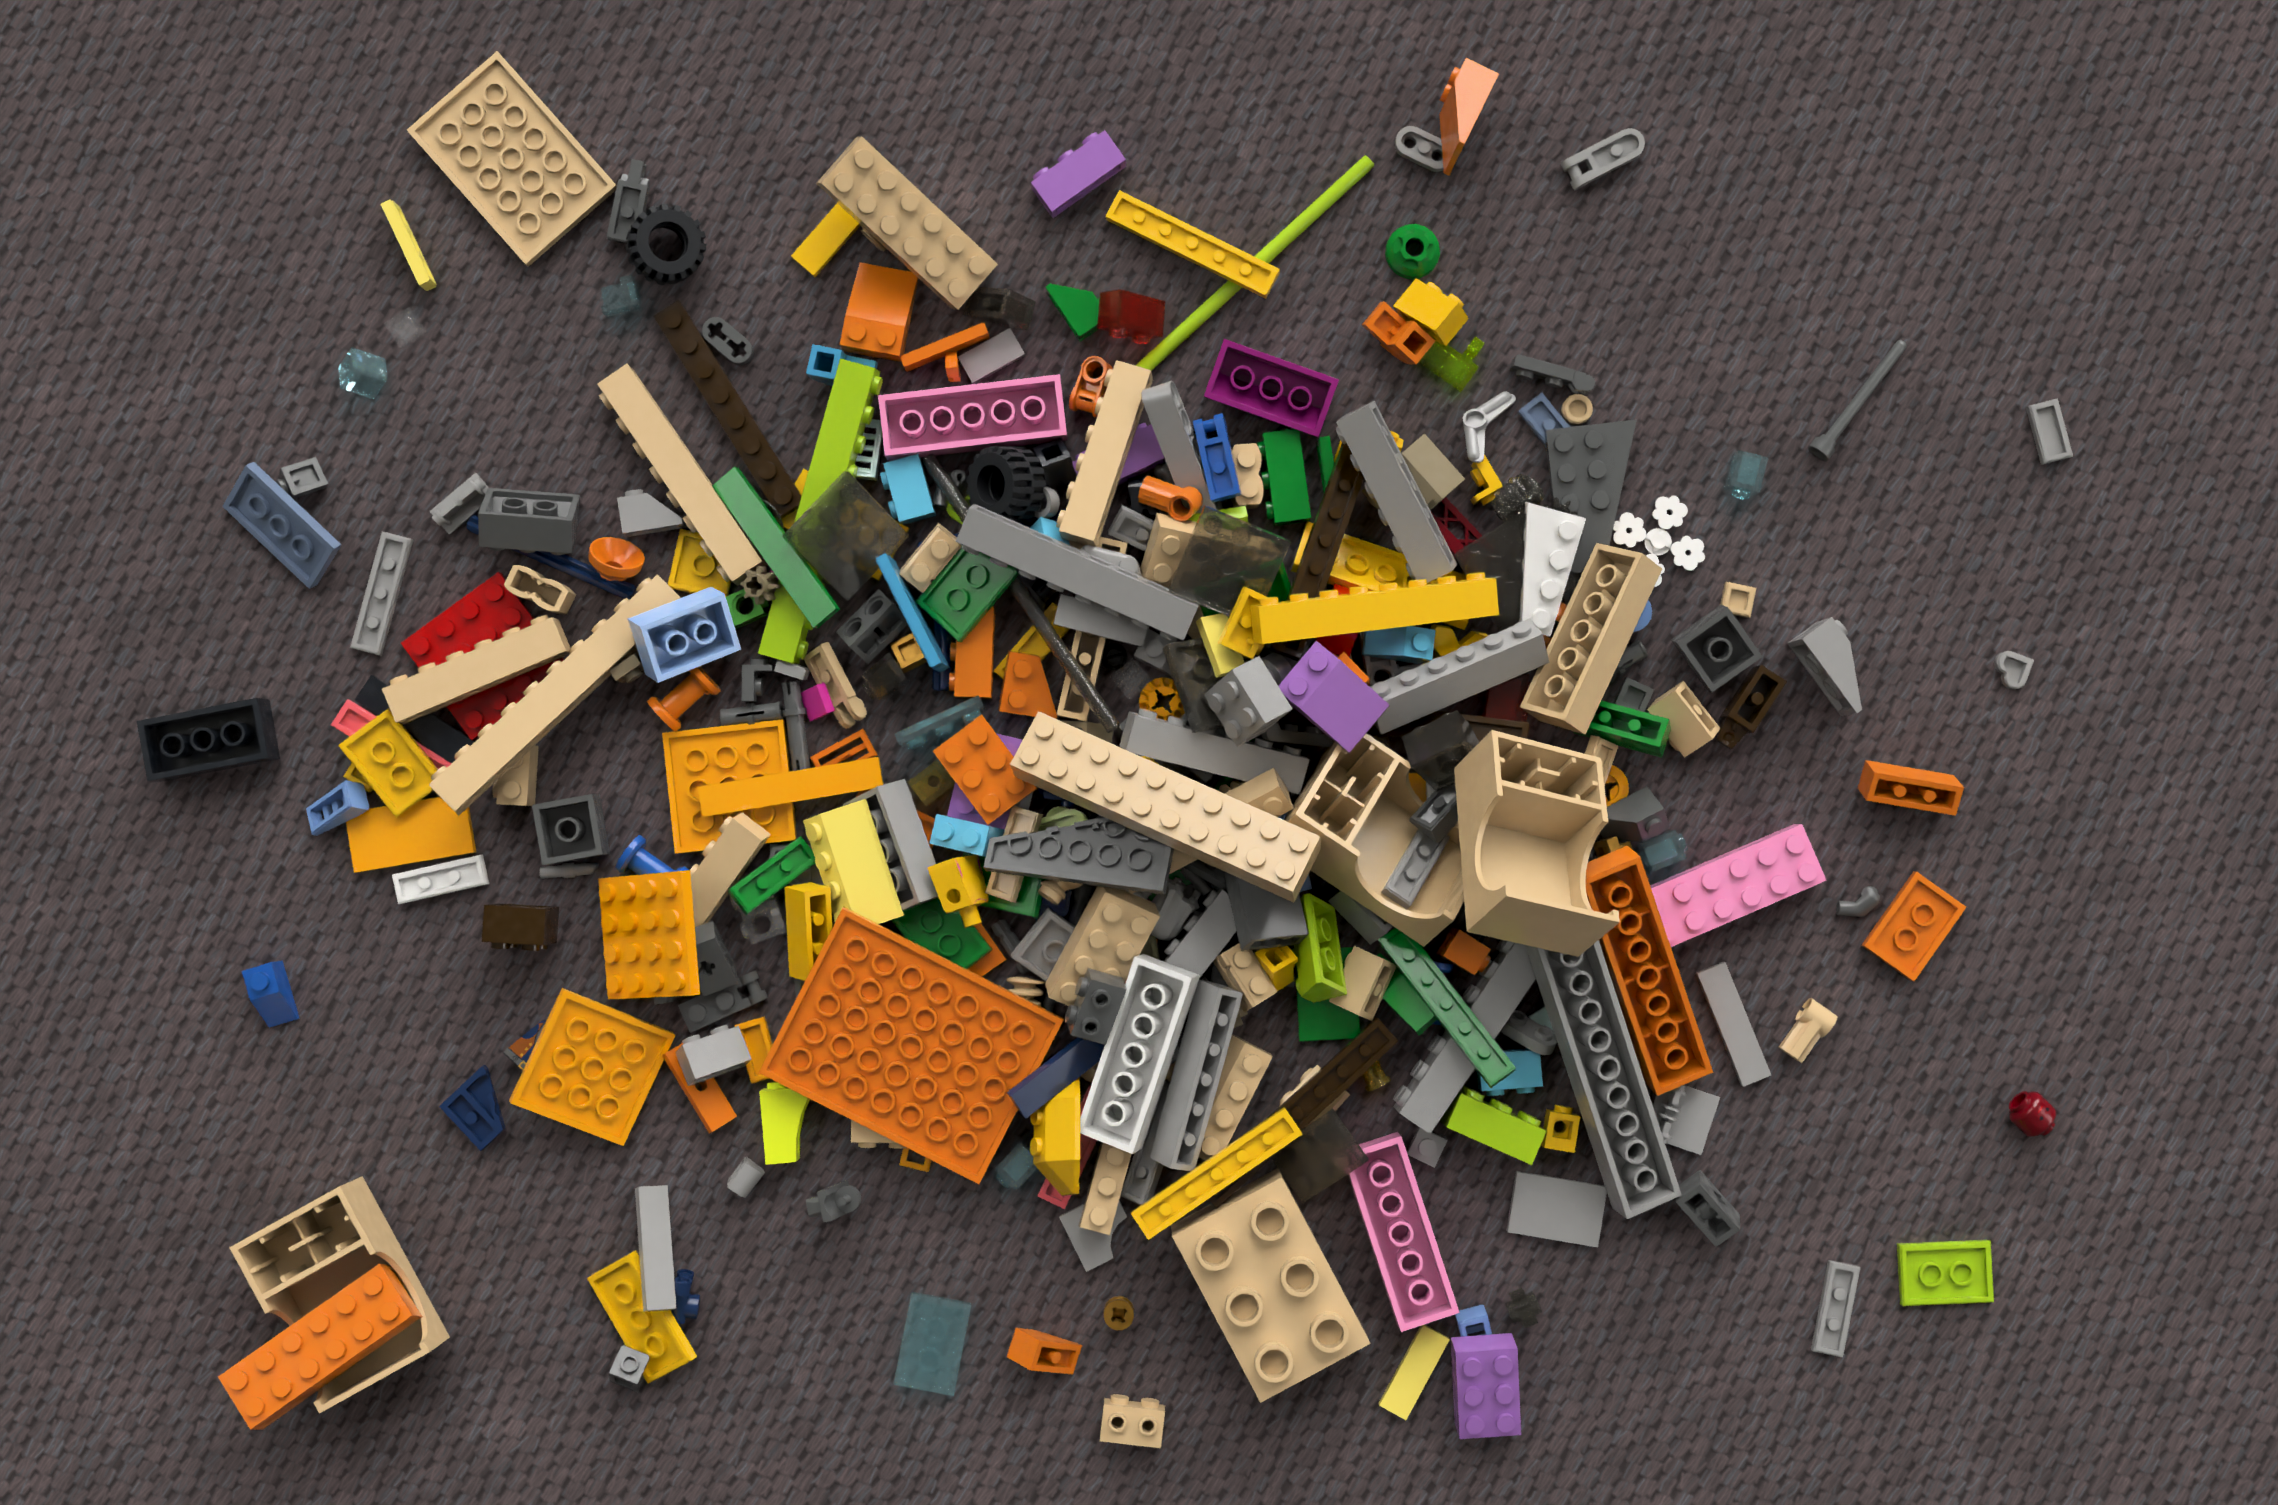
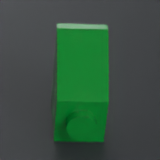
(1077, 308)

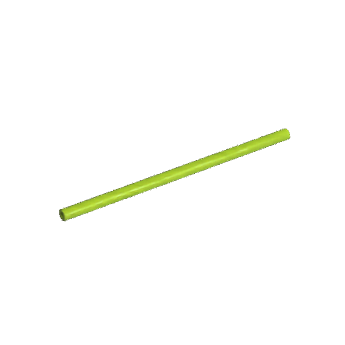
(1267, 254)

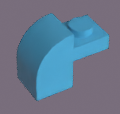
(825, 360)

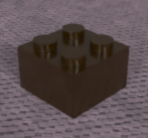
(520, 924)

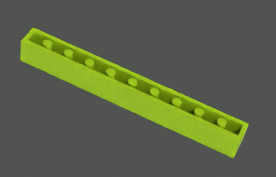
(834, 453)

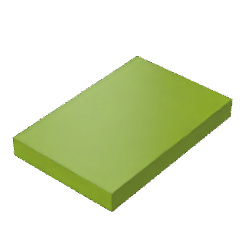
(1945, 1272)

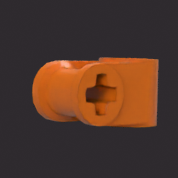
(1087, 387)

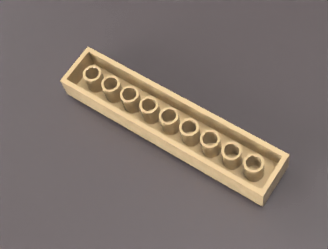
(1166, 806)

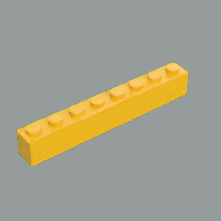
(1375, 609)

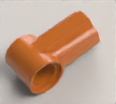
(1168, 498)

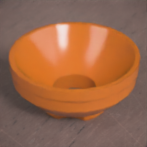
(615, 558)

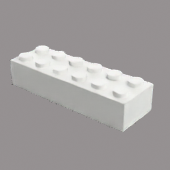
(1138, 1053)

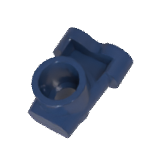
(686, 1303)

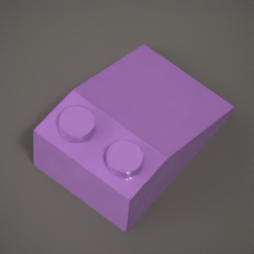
(1332, 697)

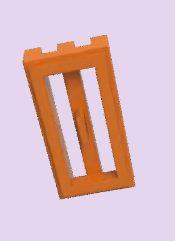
(859, 734)

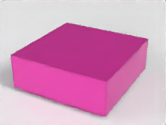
(817, 702)

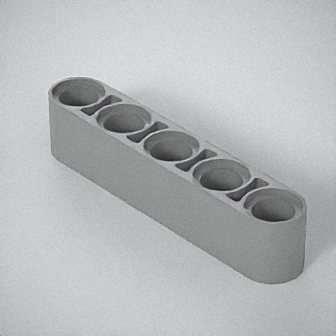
(1177, 439)

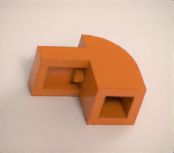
(1399, 337)

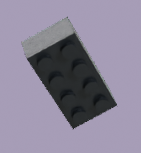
(208, 739)

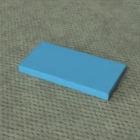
(912, 613)

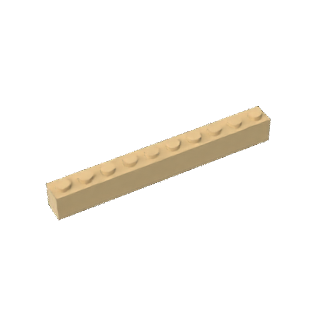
(546, 702)

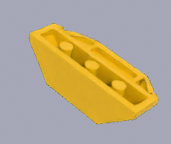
(1057, 1139)

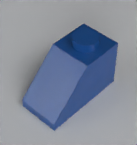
(271, 993)

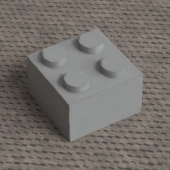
(1247, 701)

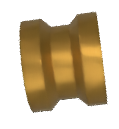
(1121, 1306)

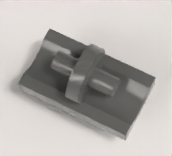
(834, 1201)

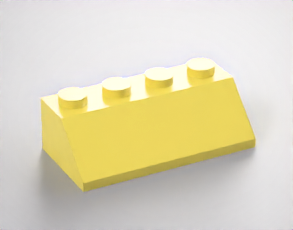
(853, 862)

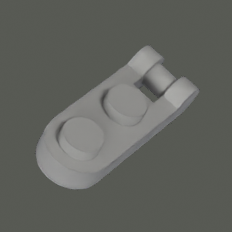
(1604, 157)

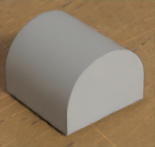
(745, 1177)

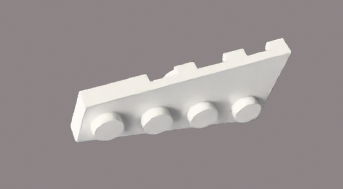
(1549, 552)

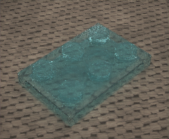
(941, 723)
(932, 1343)

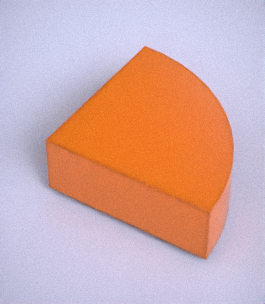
(952, 367)

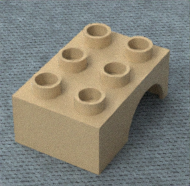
(1363, 814)
(1527, 842)
(318, 1254)
(1269, 1285)

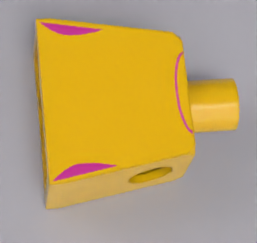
(960, 887)

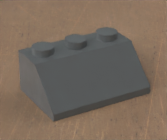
(528, 521)

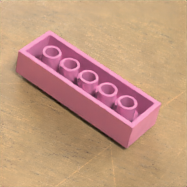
(972, 417)
(1737, 883)
(1401, 1234)

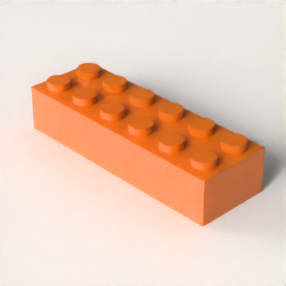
(319, 1347)

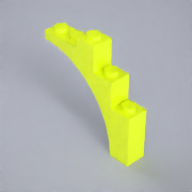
(781, 1122)

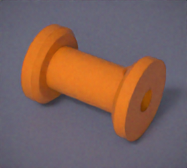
(683, 697)

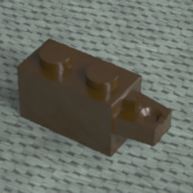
(1749, 705)

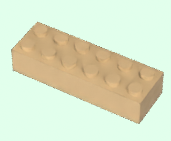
(906, 223)
(1591, 637)

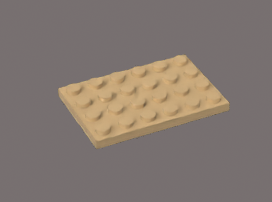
(512, 158)

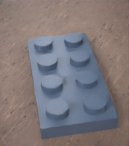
(281, 525)

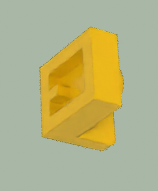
(1485, 475)

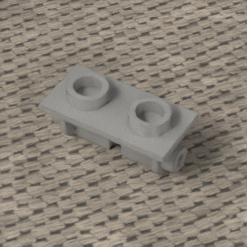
(460, 504)

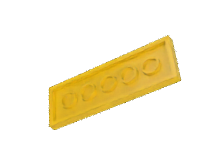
(1368, 565)

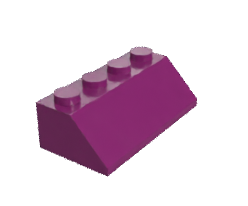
(1271, 388)

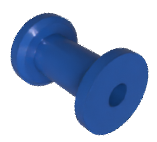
(641, 861)

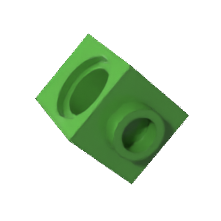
(740, 619)

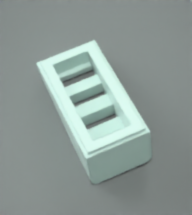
(872, 472)

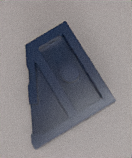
(476, 1109)

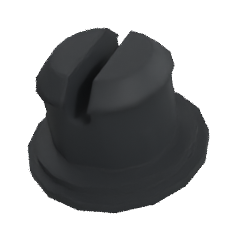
(1114, 656)

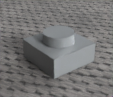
(1426, 1147)

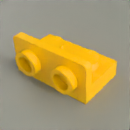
(1238, 629)

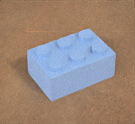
(684, 634)

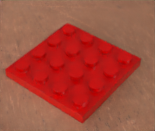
(474, 618)

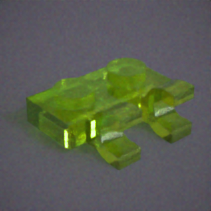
(1450, 364)

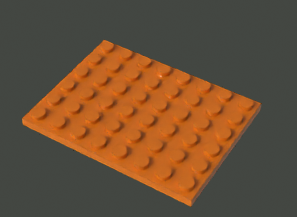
(910, 1045)

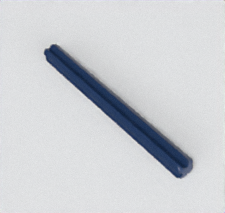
(572, 567)

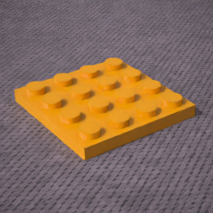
(722, 756)
(649, 935)
(592, 1067)

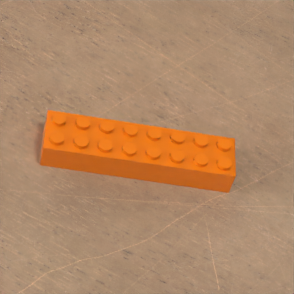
(1646, 974)

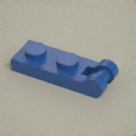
(1217, 458)

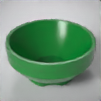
(1412, 266)

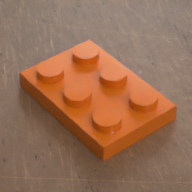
(982, 769)
(1913, 926)

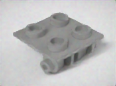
(1685, 1117)

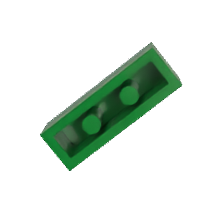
(1284, 477)
(1630, 728)

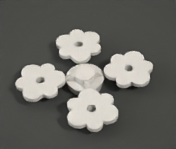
(1658, 540)

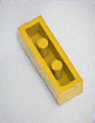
(807, 925)

